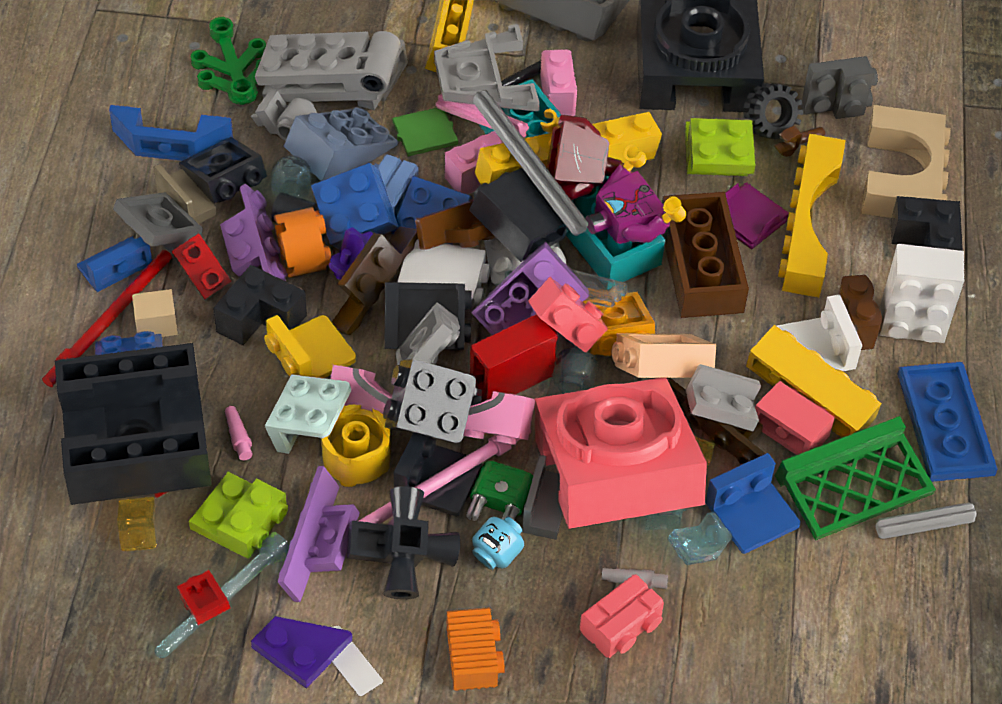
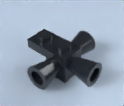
(402, 543)

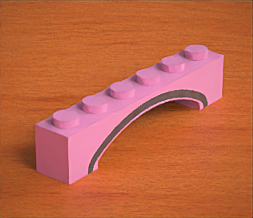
(502, 415)

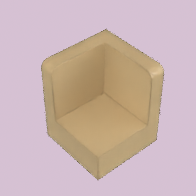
(155, 312)

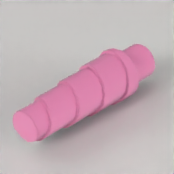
(238, 433)

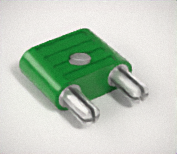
(500, 489)

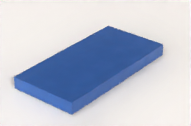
(946, 421)

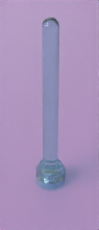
(273, 550)

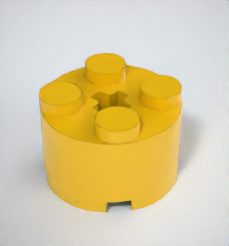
(357, 446)

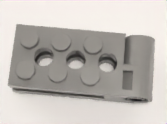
(328, 65)

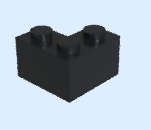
(927, 223)
(254, 300)

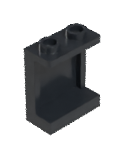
(410, 302)

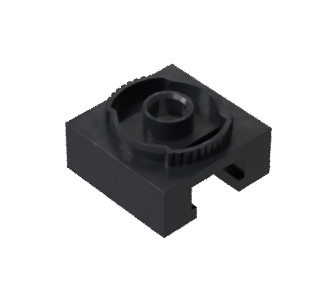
(677, 55)
(132, 424)

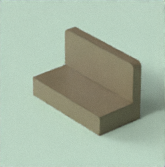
(184, 193)

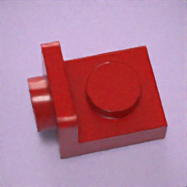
(203, 597)

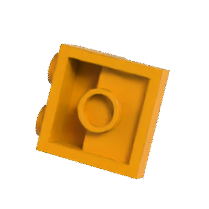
(626, 316)

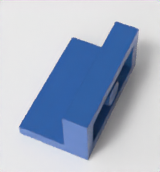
(116, 263)

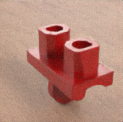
(201, 266)

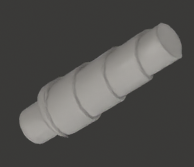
(648, 576)

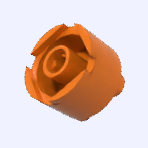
(302, 241)

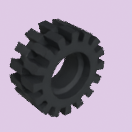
(758, 106)

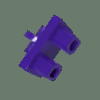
(351, 246)

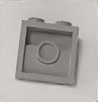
(430, 336)

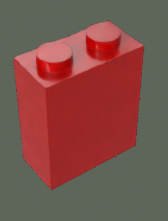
(514, 358)

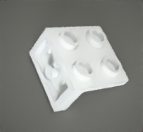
(830, 336)

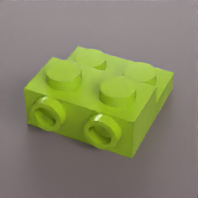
(240, 514)

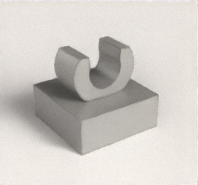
(269, 111)

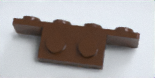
(451, 226)

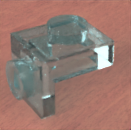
(701, 542)

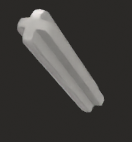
(925, 520)

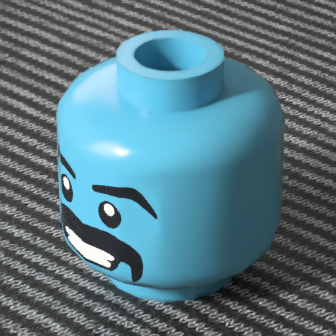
(497, 542)

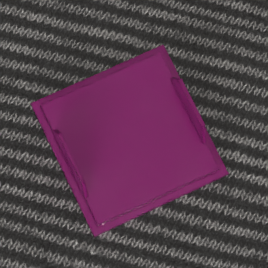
(753, 214)

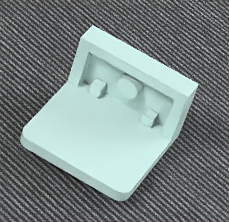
(306, 408)

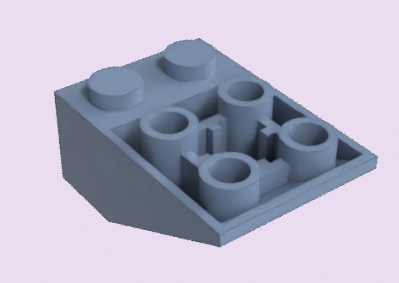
(338, 141)

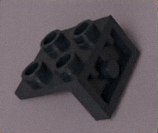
(425, 459)

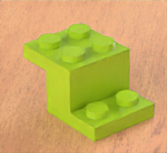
(719, 147)

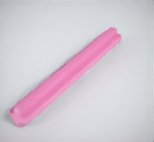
(471, 113)

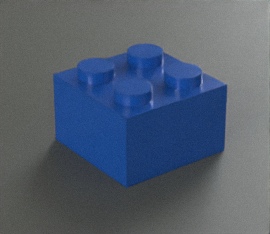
(354, 201)

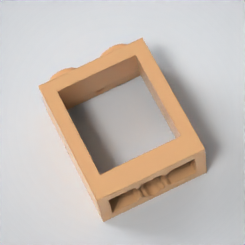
(662, 354)

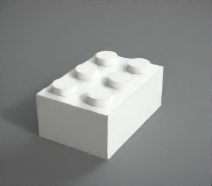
(921, 293)

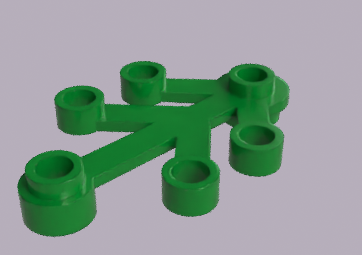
(241, 89)

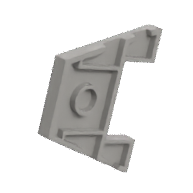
(473, 68)

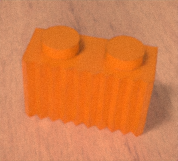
(473, 648)

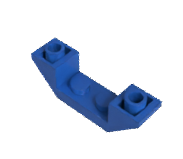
(167, 143)

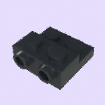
(224, 169)

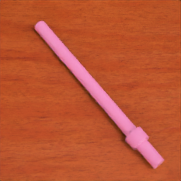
(447, 475)

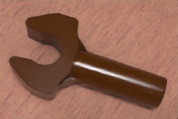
(793, 138)

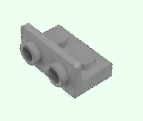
(723, 397)

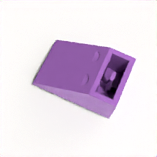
(509, 300)

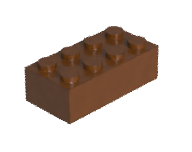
(705, 258)

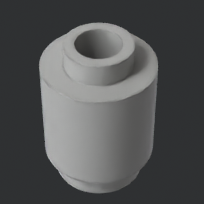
(295, 108)

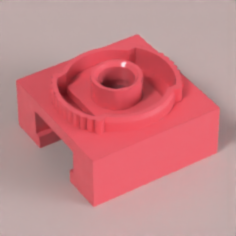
(620, 452)

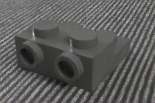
(839, 87)
(157, 219)

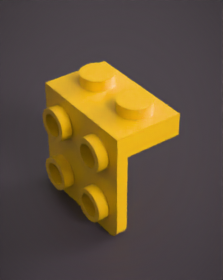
(308, 348)

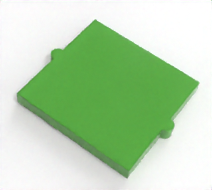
(425, 131)

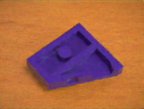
(300, 647)

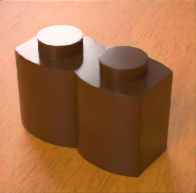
(864, 312)

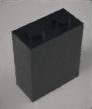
(517, 214)

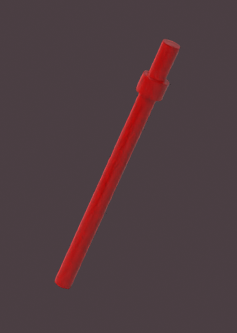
(111, 313)

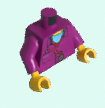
(629, 205)

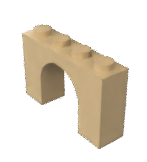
(915, 134)

